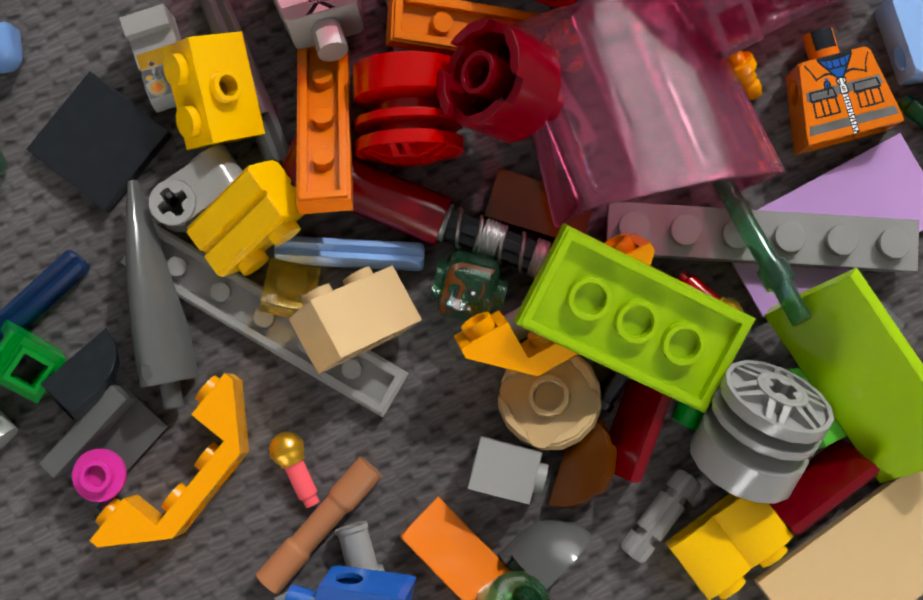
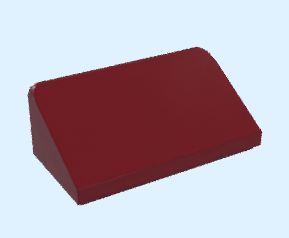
(637, 429)
(824, 485)

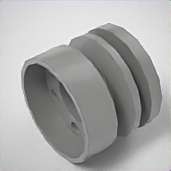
(760, 431)

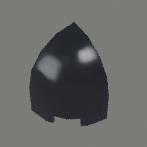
(84, 376)

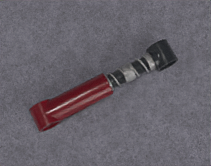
(432, 216)

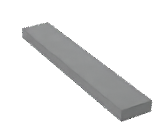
(236, 303)

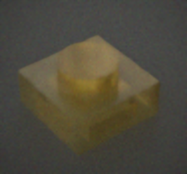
(286, 285)

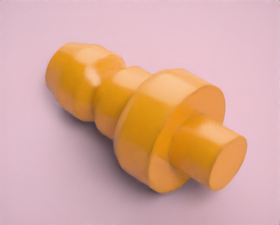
(745, 66)

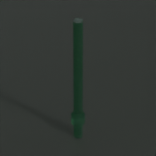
(774, 271)

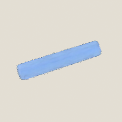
(352, 253)

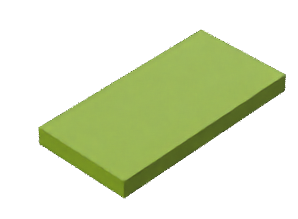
(633, 318)
(862, 371)

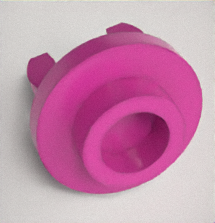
(99, 475)

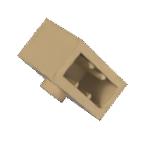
(353, 317)

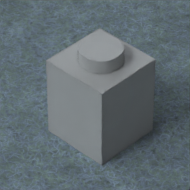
(507, 470)

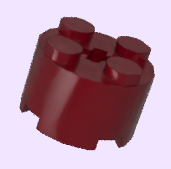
(500, 81)

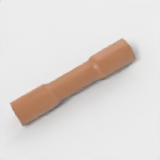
(297, 549)

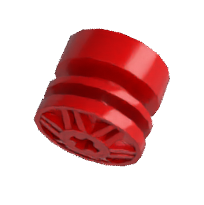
(406, 113)

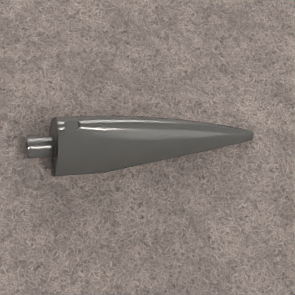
(157, 319)

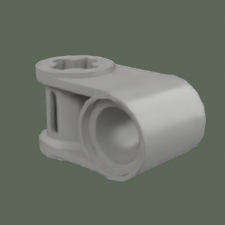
(195, 186)

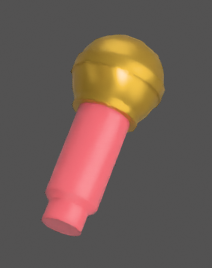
(288, 452)

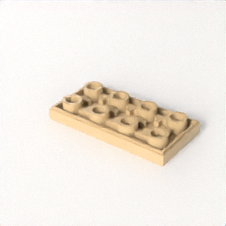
(861, 554)

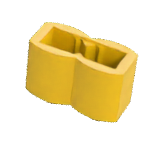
(728, 543)

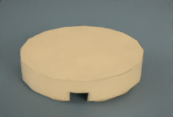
(552, 407)

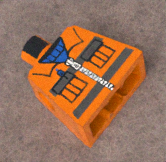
(837, 95)

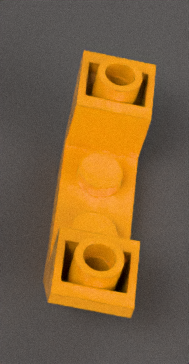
(493, 342)
(137, 521)

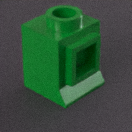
(13, 346)

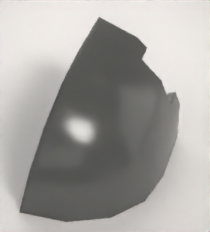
(546, 549)

